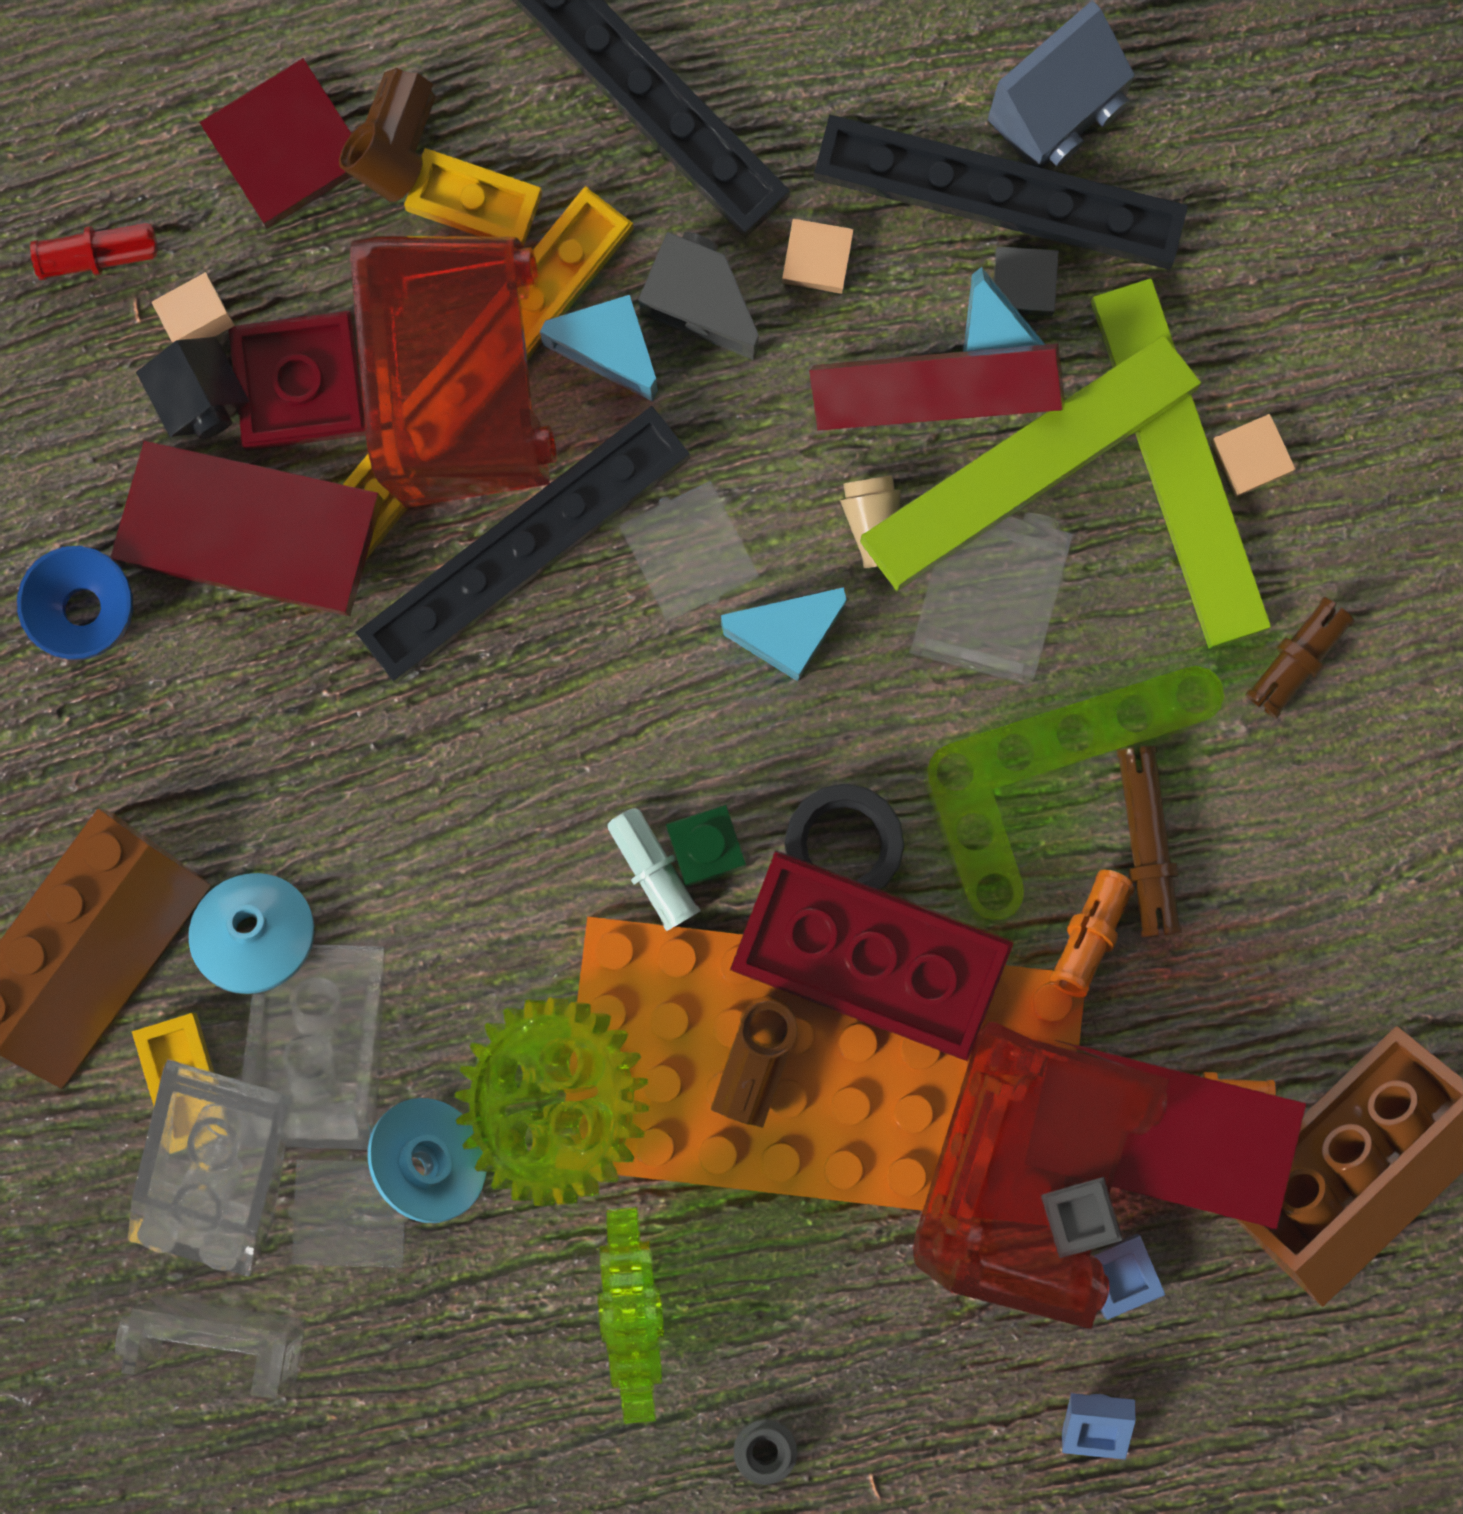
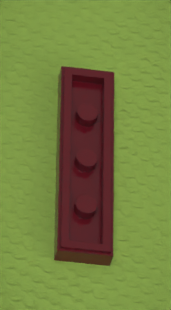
(938, 387)

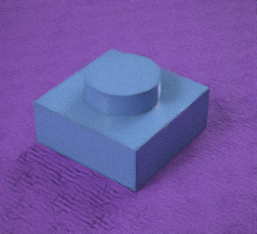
(1129, 1275)
(1098, 1426)

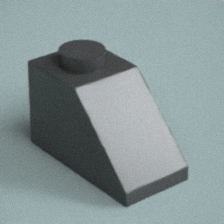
(698, 294)

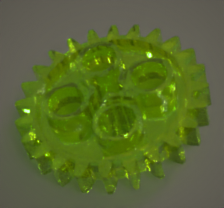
(559, 1160)
(630, 1315)

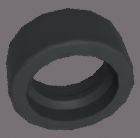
(855, 798)

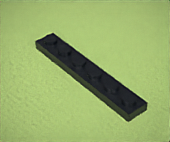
(662, 108)
(1000, 192)
(523, 544)

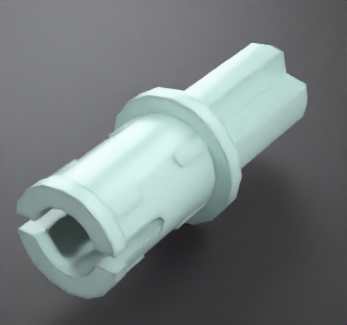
(652, 868)

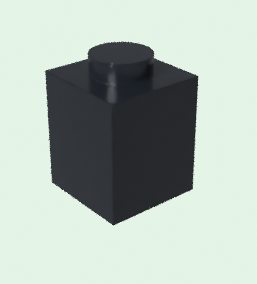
(193, 388)

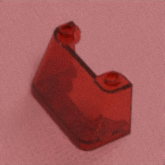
(447, 366)
(1022, 1127)

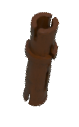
(1149, 842)

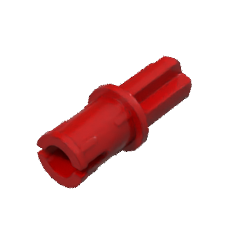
(93, 250)

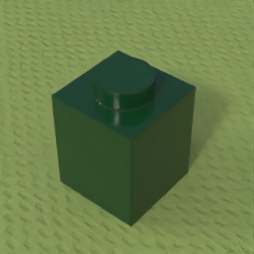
(706, 846)

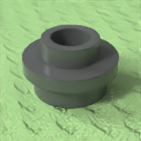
(771, 1471)

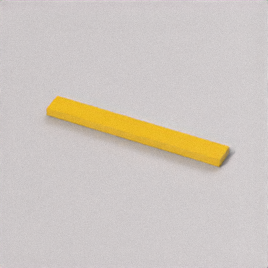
(566, 265)

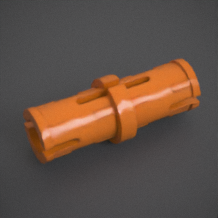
(1092, 933)

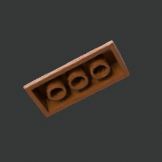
(88, 944)
(1366, 1164)

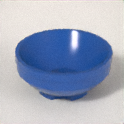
(49, 587)

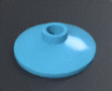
(266, 954)
(430, 1133)

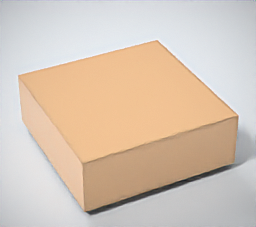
(817, 256)
(193, 310)
(1252, 455)

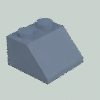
(1063, 90)

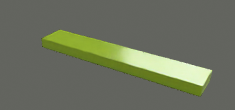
(1029, 463)
(1186, 481)

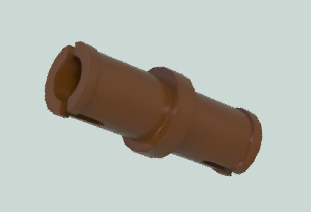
(1300, 657)

